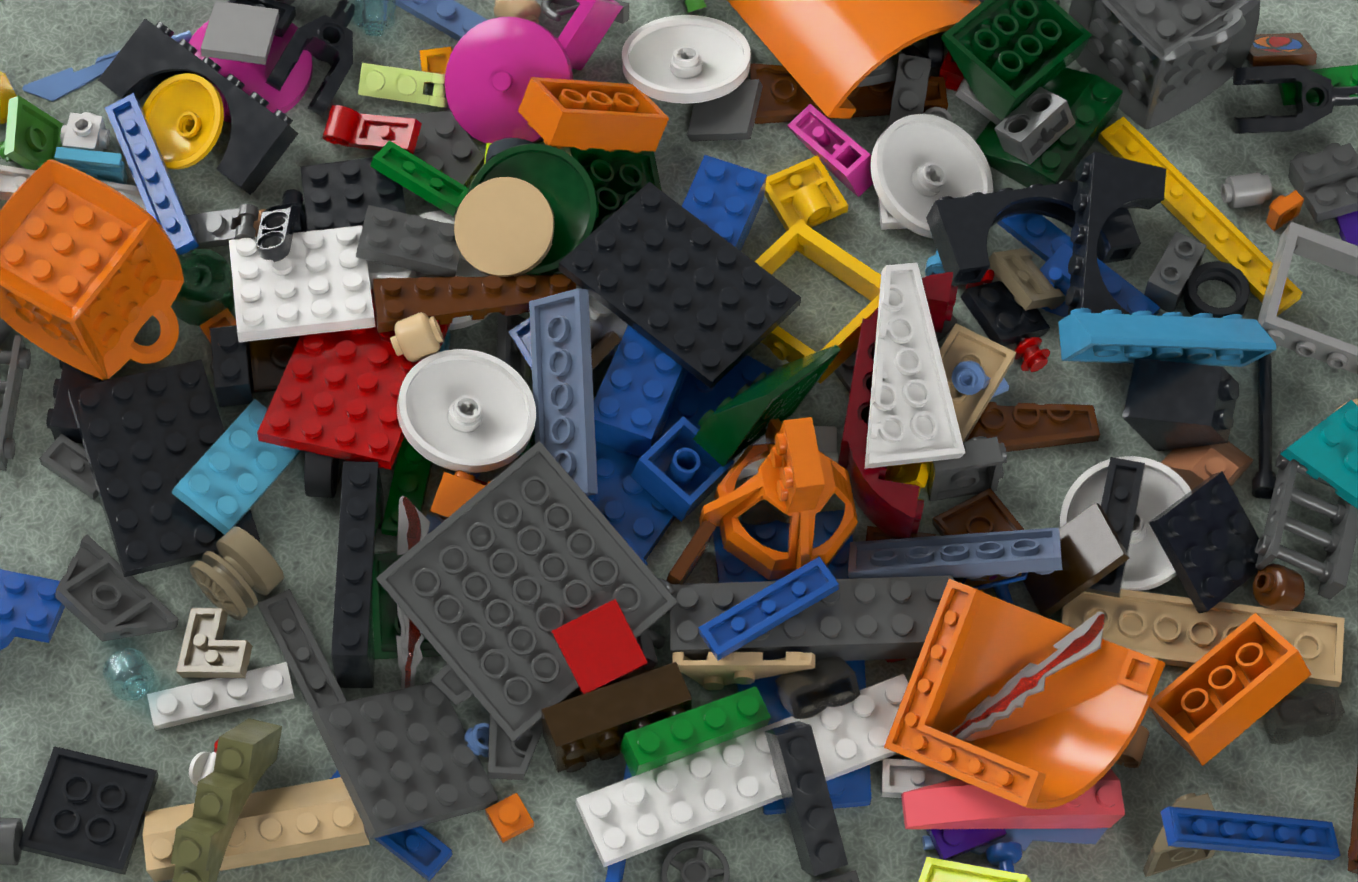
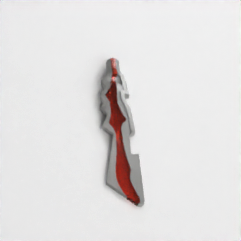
(411, 529)
(1031, 679)

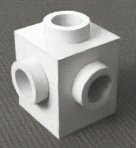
(85, 132)

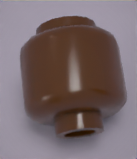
(1278, 588)

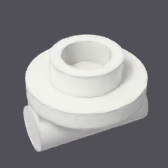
(201, 766)

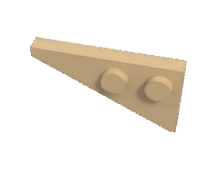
(740, 667)

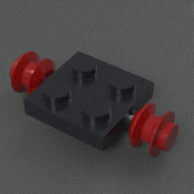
(1007, 321)

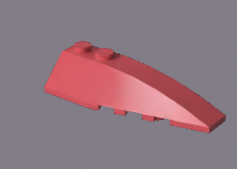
(965, 806)

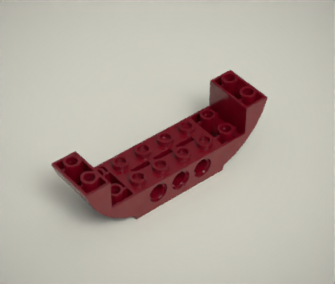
(886, 503)

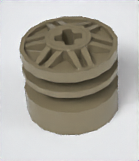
(242, 567)

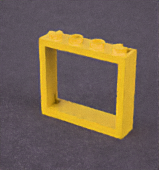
(839, 264)

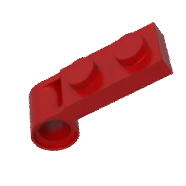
(370, 131)

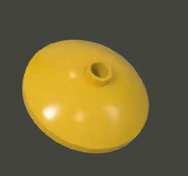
(174, 110)

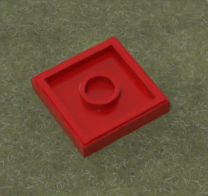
(599, 647)

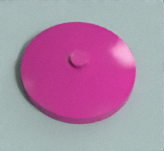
(492, 72)
(255, 75)

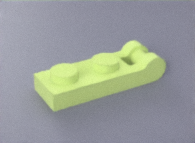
(401, 84)

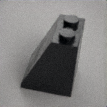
(1180, 404)

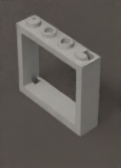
(1302, 340)

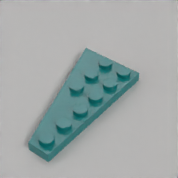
(1332, 452)

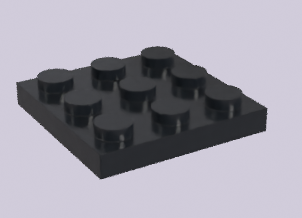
(342, 190)
(1208, 541)
(89, 810)

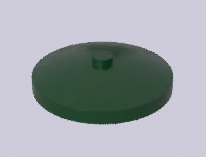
(563, 185)

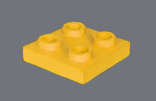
(804, 194)

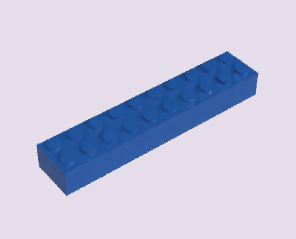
(641, 377)

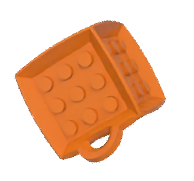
(86, 271)

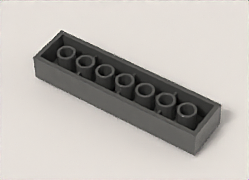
(855, 623)

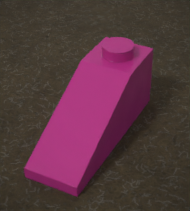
(835, 149)

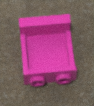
(587, 29)

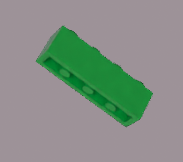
(694, 731)

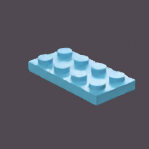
(234, 471)

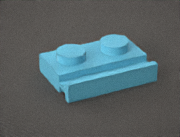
(98, 164)

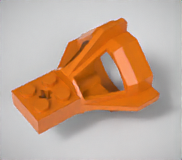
(795, 481)

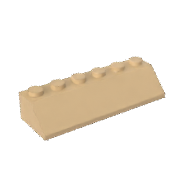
(269, 829)

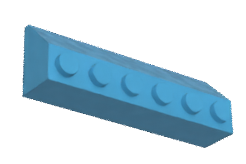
(1168, 337)

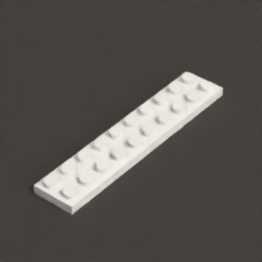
(732, 777)

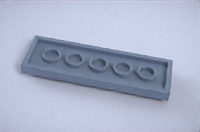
(565, 383)
(958, 555)

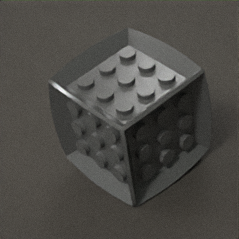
(1165, 50)

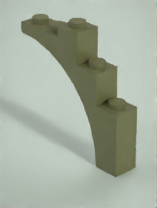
(220, 797)

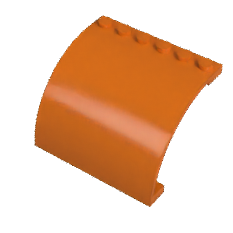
(840, 42)

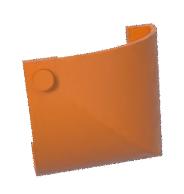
(1058, 738)

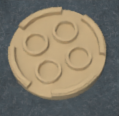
(504, 227)

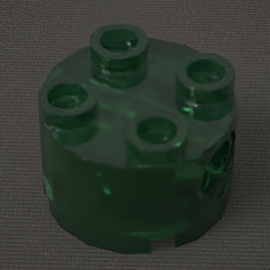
(205, 287)

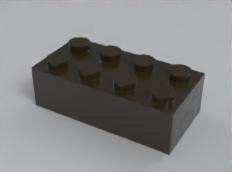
(597, 721)

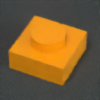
(435, 59)

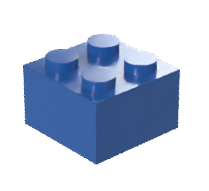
(679, 470)

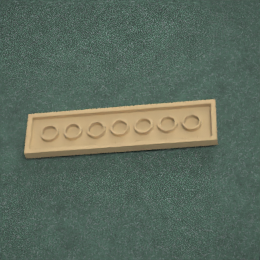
(1180, 636)

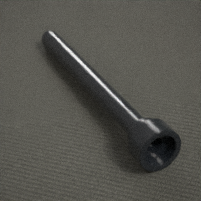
(1265, 478)

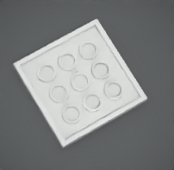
(307, 292)

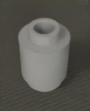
(1246, 190)

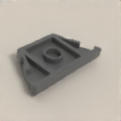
(446, 146)
(107, 600)

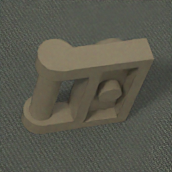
(1025, 279)

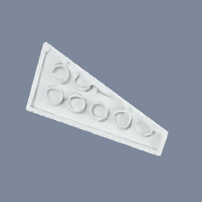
(910, 395)

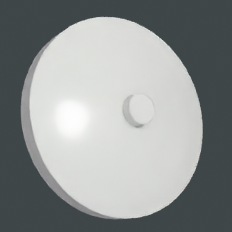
(686, 59)
(922, 162)
(466, 410)
(1159, 490)

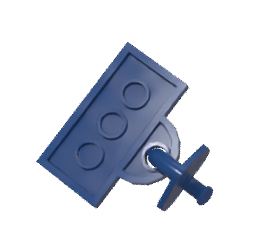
(27, 607)

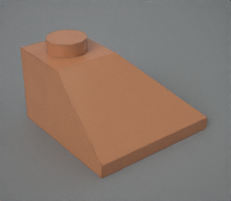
(1201, 462)

